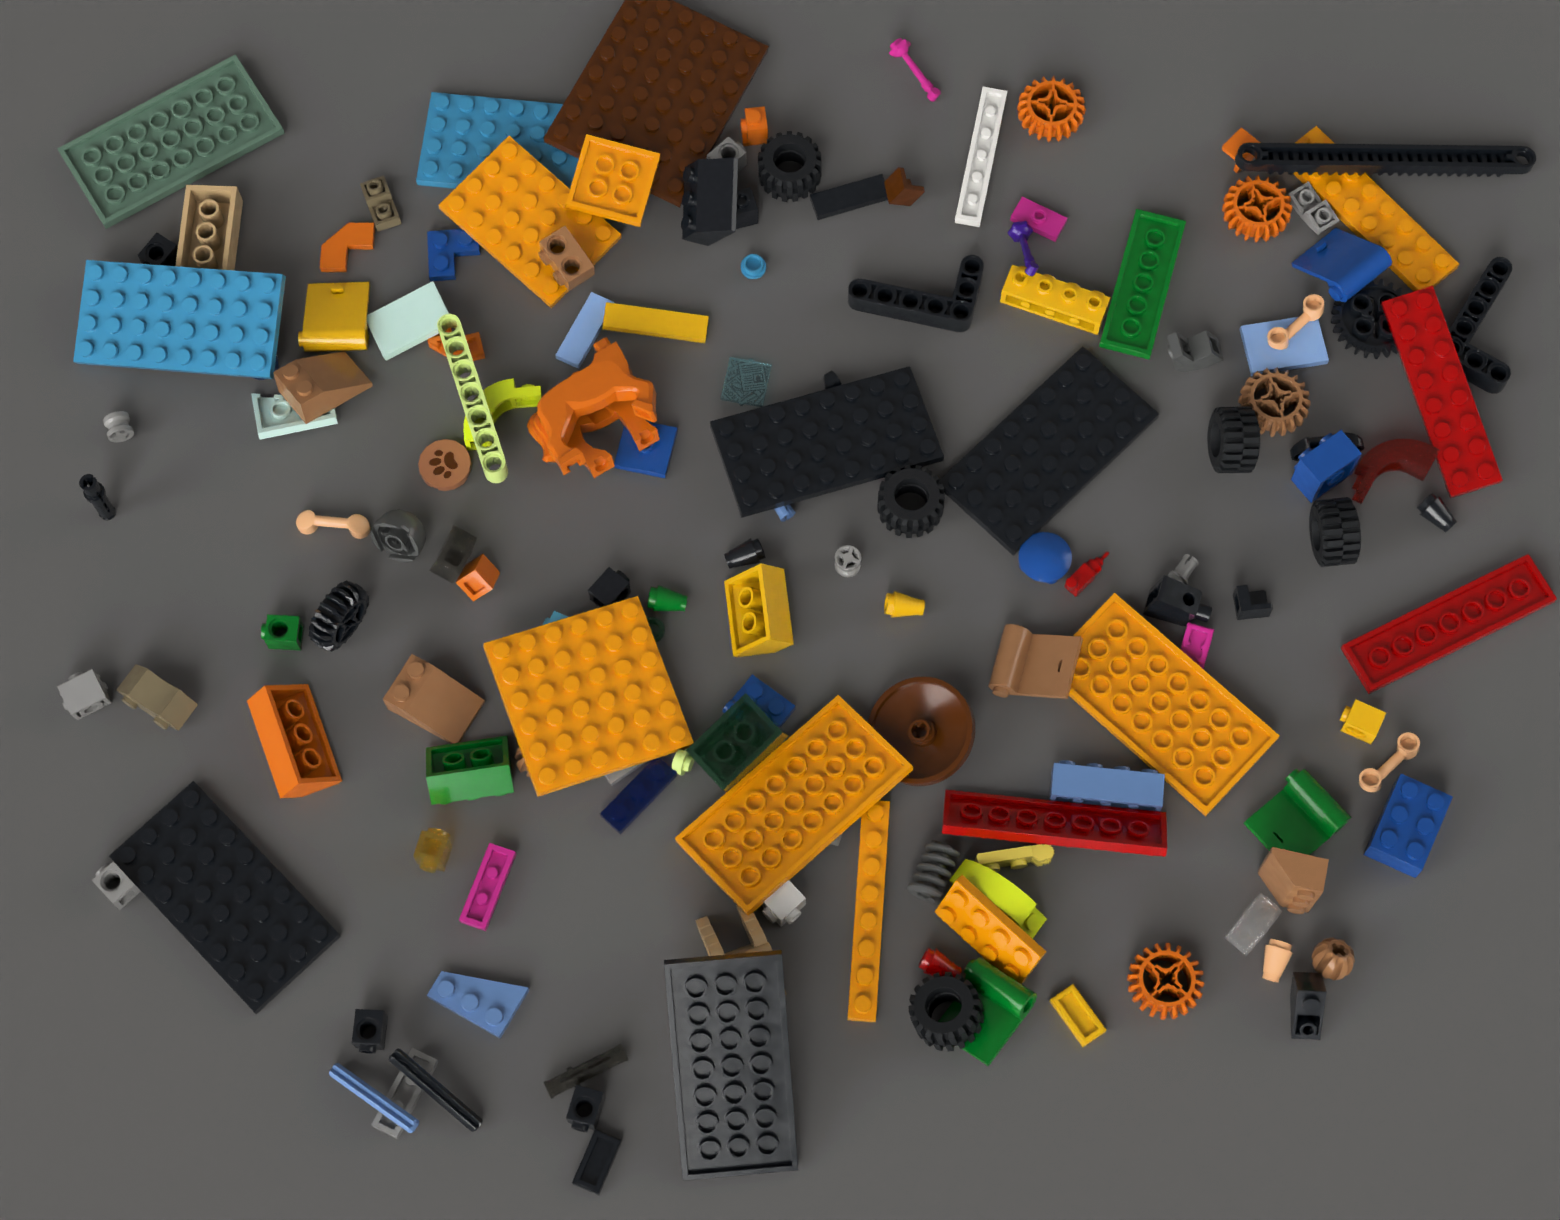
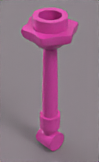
(900, 48)

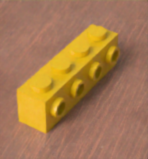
(1055, 299)

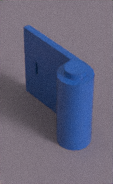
(1344, 263)

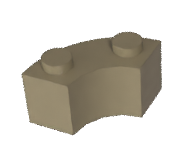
(156, 697)

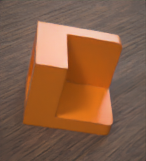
(1233, 144)
(478, 577)

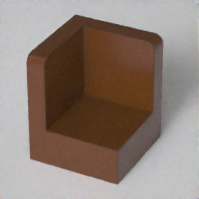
(900, 190)

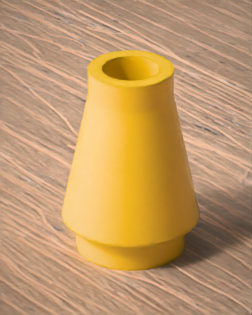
(901, 605)

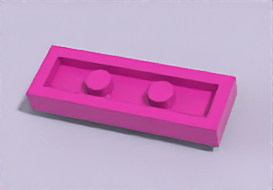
(487, 887)

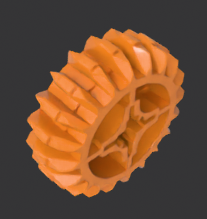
(1066, 106)
(1251, 216)
(1174, 990)

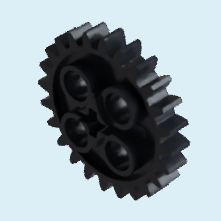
(1350, 318)

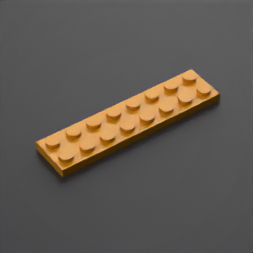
(1379, 219)

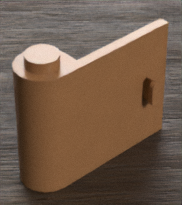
(1034, 664)

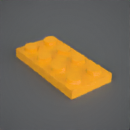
(989, 930)

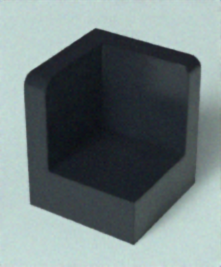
(1251, 604)

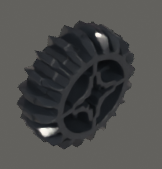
(338, 615)

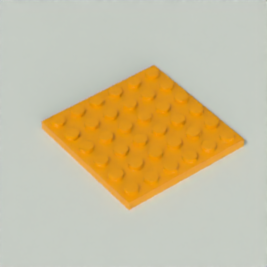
(587, 695)

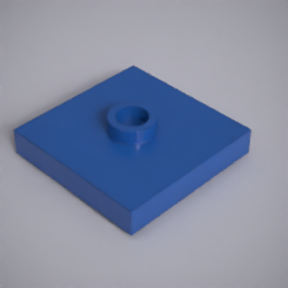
(651, 460)

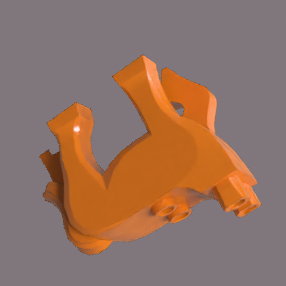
(591, 402)

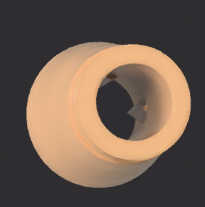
(1276, 959)

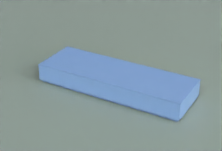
(583, 331)

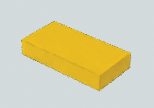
(1078, 1015)

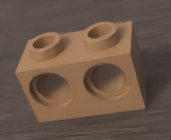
(571, 256)

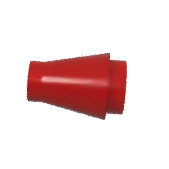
(935, 961)

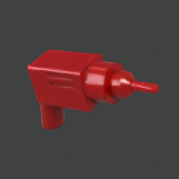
(1084, 575)

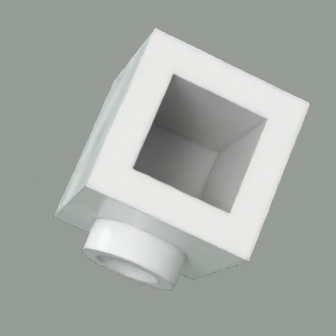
(784, 904)

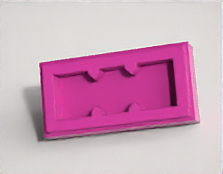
(1039, 218)
(1197, 643)

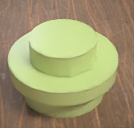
(682, 762)

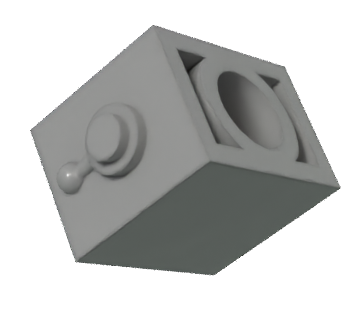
(84, 694)

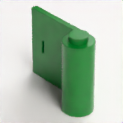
(1299, 816)
(1004, 1006)

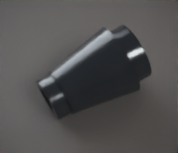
(1436, 512)
(745, 554)

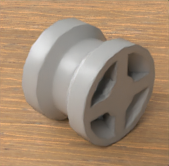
(118, 426)
(848, 554)

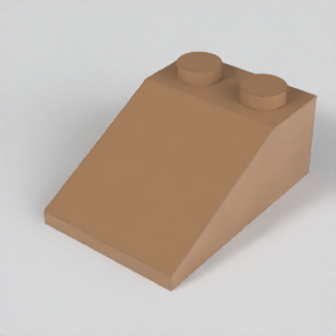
(320, 383)
(433, 700)

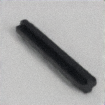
(435, 1090)

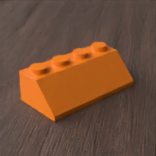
(293, 740)

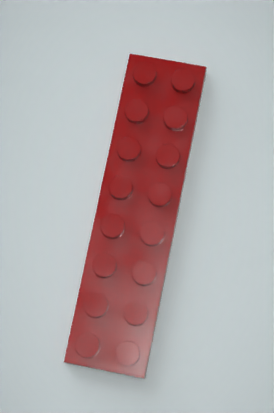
(1441, 392)
(1448, 623)
(1055, 823)

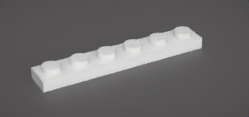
(981, 157)

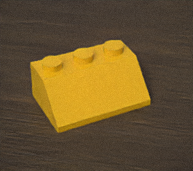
(758, 611)

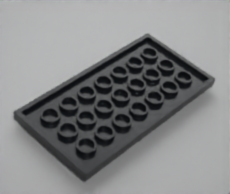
(825, 441)
(1047, 450)
(225, 897)
(731, 1064)

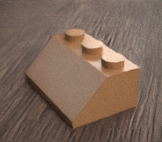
(1294, 878)

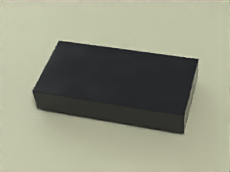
(597, 1162)

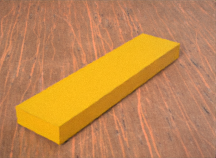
(655, 322)

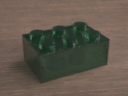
(737, 742)

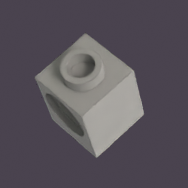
(732, 149)
(123, 893)

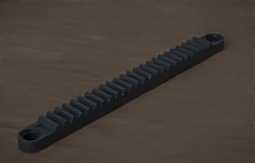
(1385, 159)

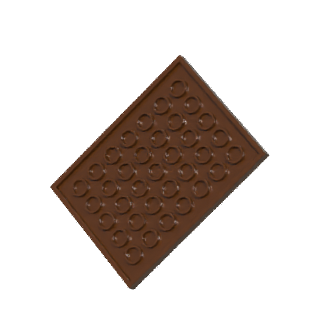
(660, 85)

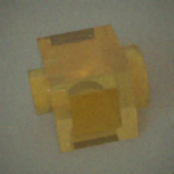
(433, 850)

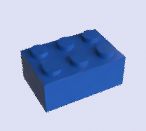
(1408, 825)

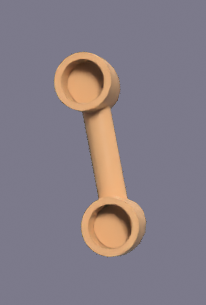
(1312, 310)
(357, 524)
(1407, 748)

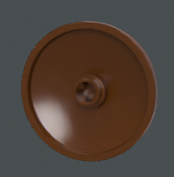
(927, 726)

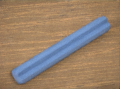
(374, 1098)

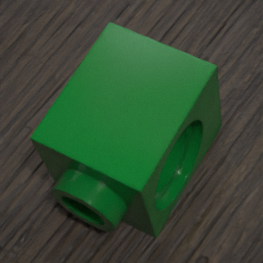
(291, 640)

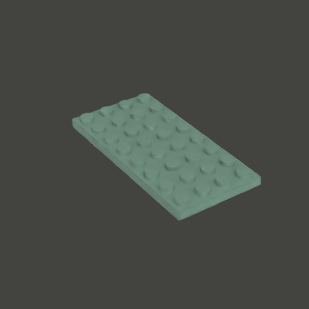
(170, 141)

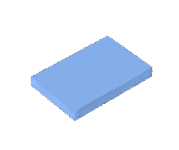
(1304, 348)

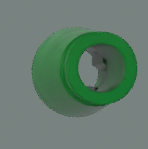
(666, 600)

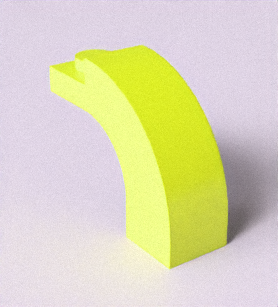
(501, 398)
(1004, 895)

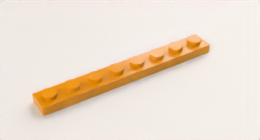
(868, 913)

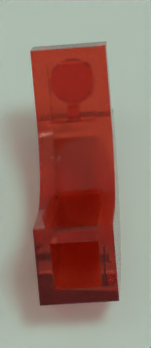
(1393, 455)

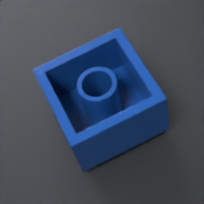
(1325, 465)

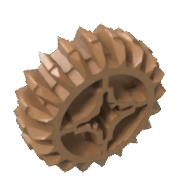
(1279, 394)

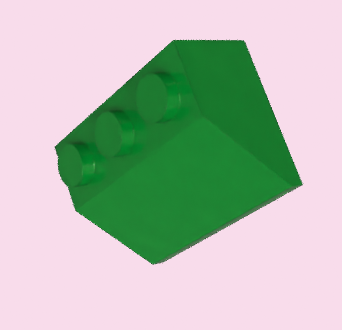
(469, 770)

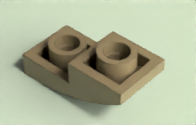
(380, 203)

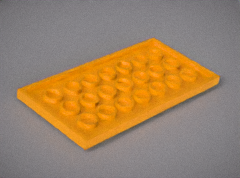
(1165, 706)
(793, 804)

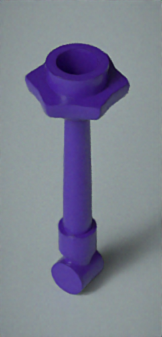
(1020, 232)

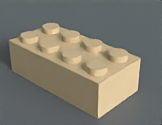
(209, 227)

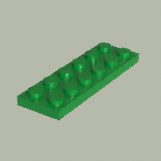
(1142, 284)

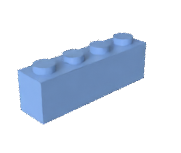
(1107, 786)

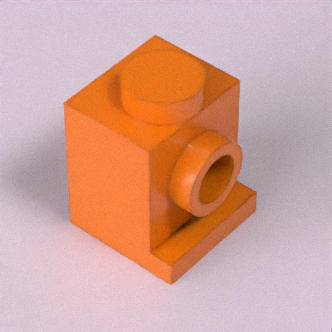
(754, 126)

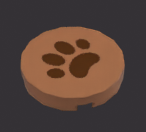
(445, 465)

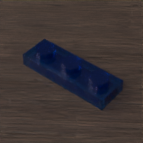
(638, 794)

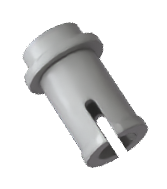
(1184, 569)

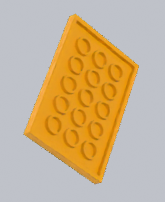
(514, 205)

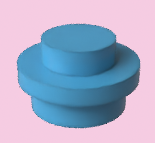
(753, 266)

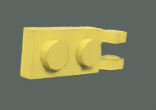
(1016, 857)

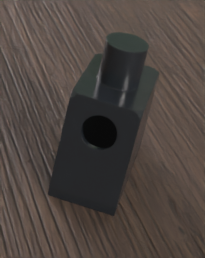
(1175, 602)

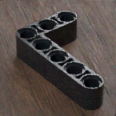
(922, 300)
(1469, 323)

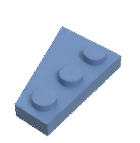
(479, 1000)

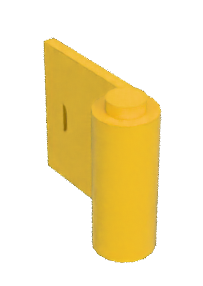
(335, 317)

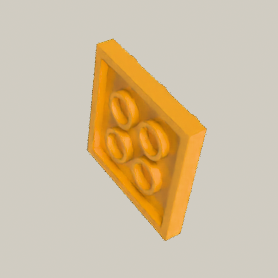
(613, 180)

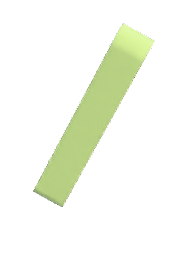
(473, 409)

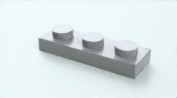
(404, 1094)

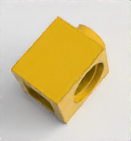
(1362, 721)

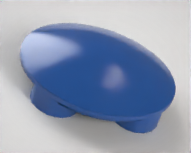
(1045, 557)

